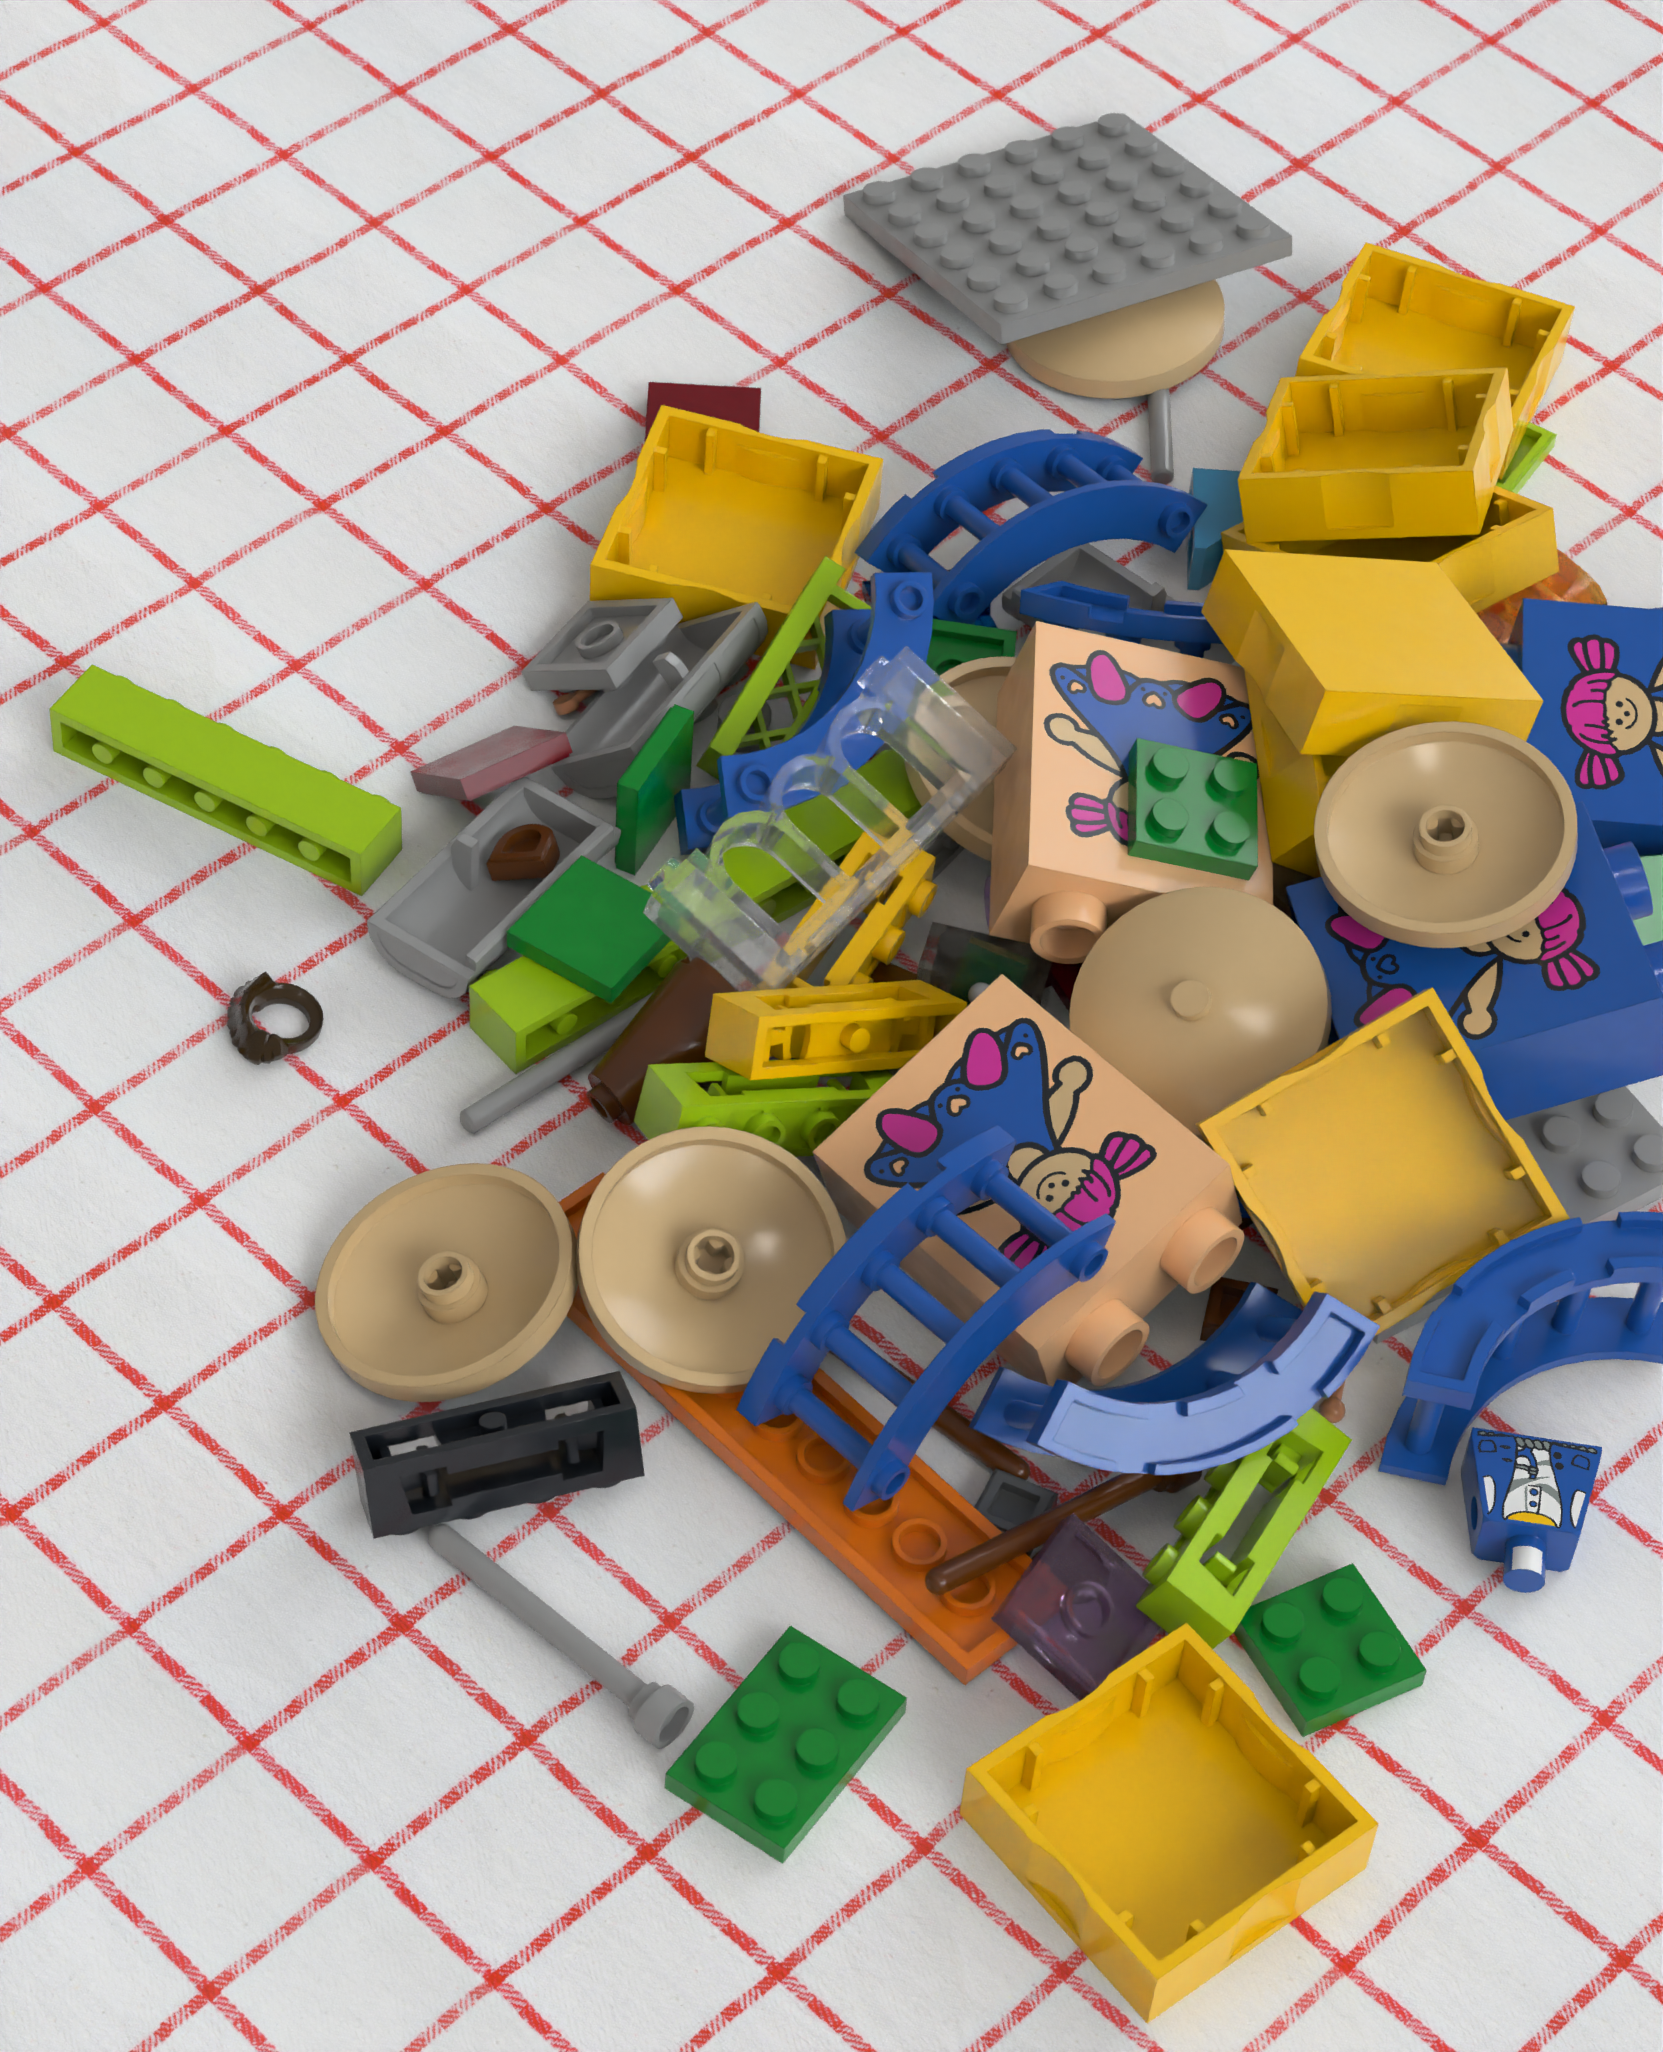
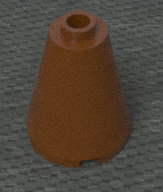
(664, 1031)

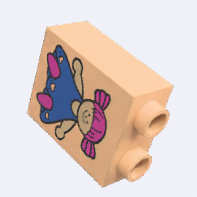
(1063, 796)
(1081, 1151)

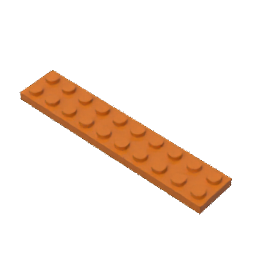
(878, 1546)

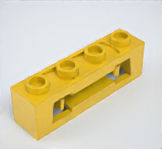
(882, 931)
(826, 1027)

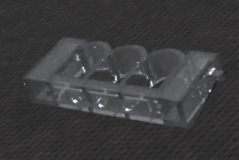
(923, 723)

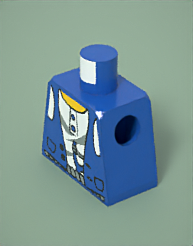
(1526, 1502)

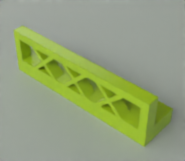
(776, 664)

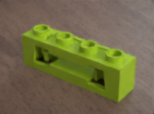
(778, 1109)
(1220, 1591)

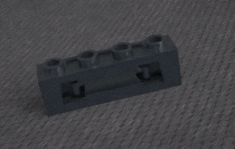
(497, 1455)

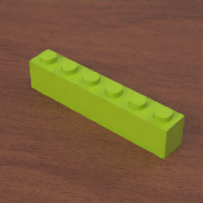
(227, 779)

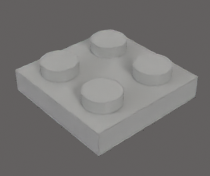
(602, 645)

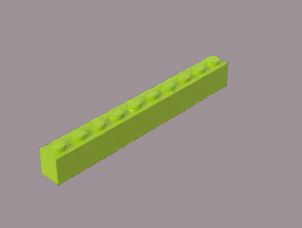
(533, 1012)

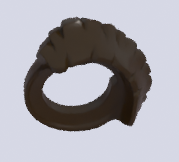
(257, 1044)

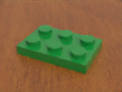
(785, 1744)

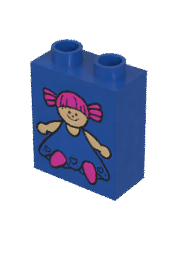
(1599, 709)
(1544, 1010)

